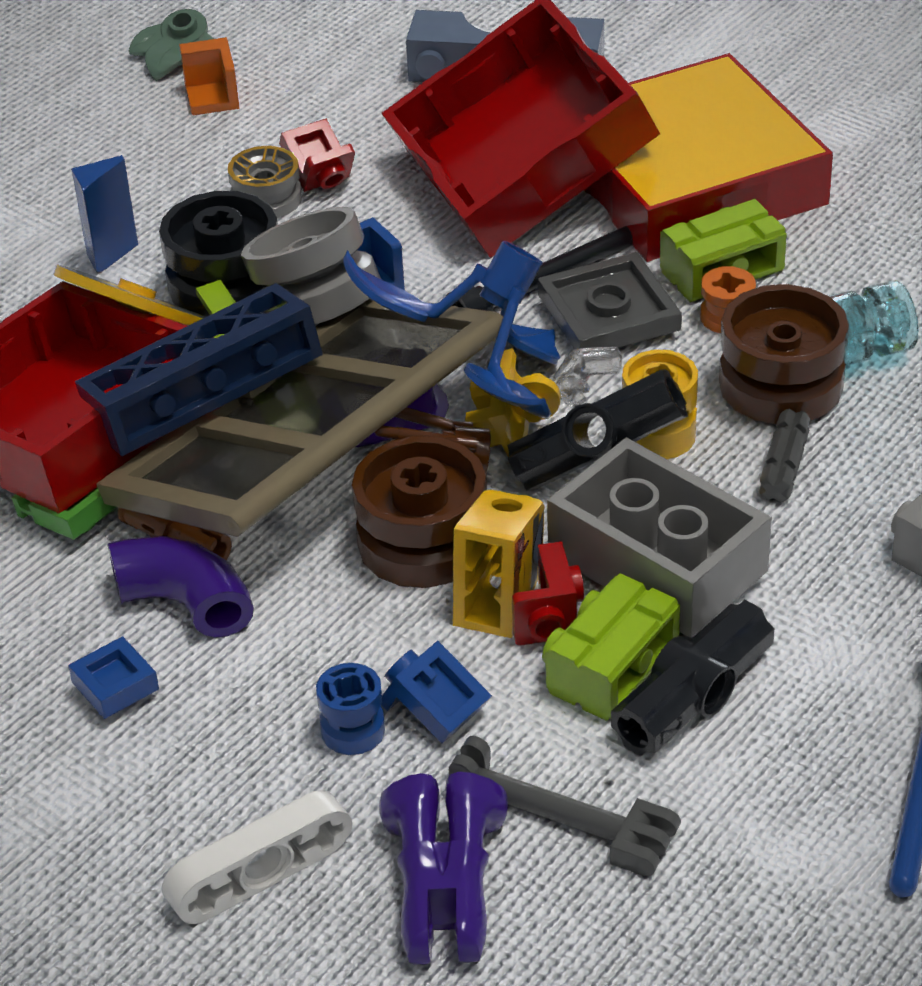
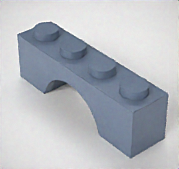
(446, 36)

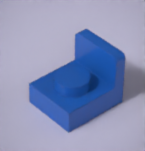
(435, 690)

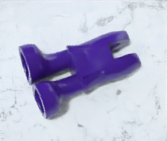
(443, 878)

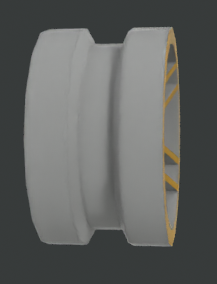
(270, 175)

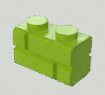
(730, 237)
(610, 645)

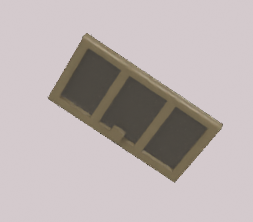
(279, 437)

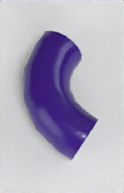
(184, 574)

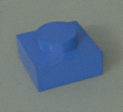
(113, 677)

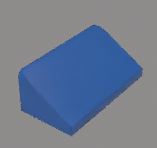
(105, 211)

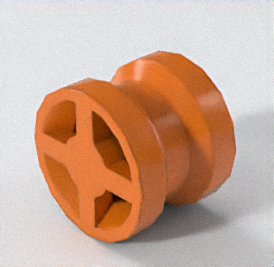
(719, 289)

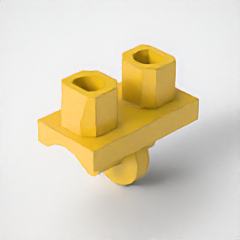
(504, 420)

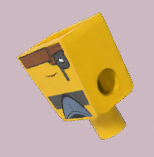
(498, 540)

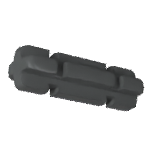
(784, 455)

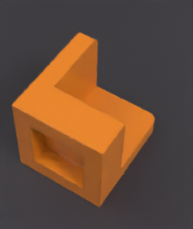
(209, 76)

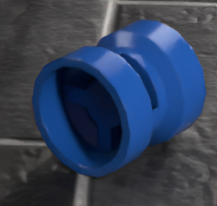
(350, 708)

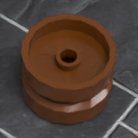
(783, 352)
(409, 504)

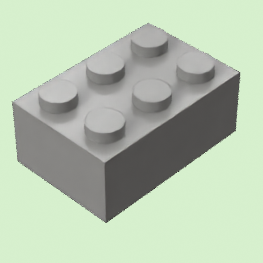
(661, 529)

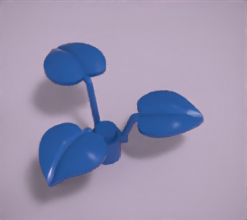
(504, 286)

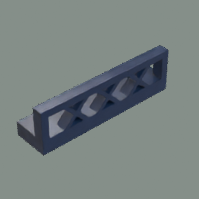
(204, 368)

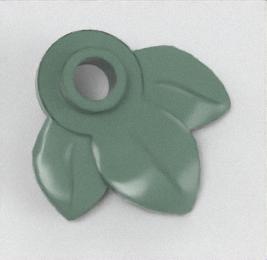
(162, 41)

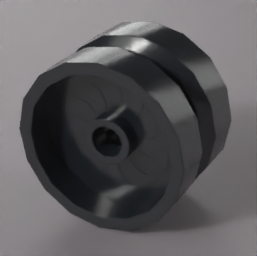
(205, 244)

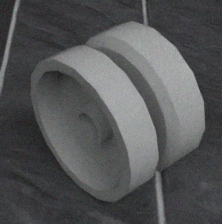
(308, 260)

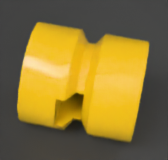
(680, 436)

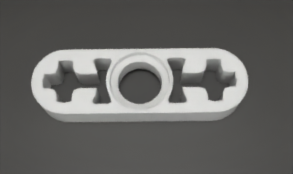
(220, 872)

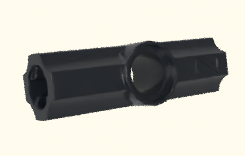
(626, 413)
(692, 677)

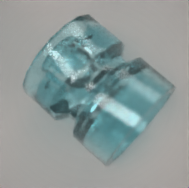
(879, 321)

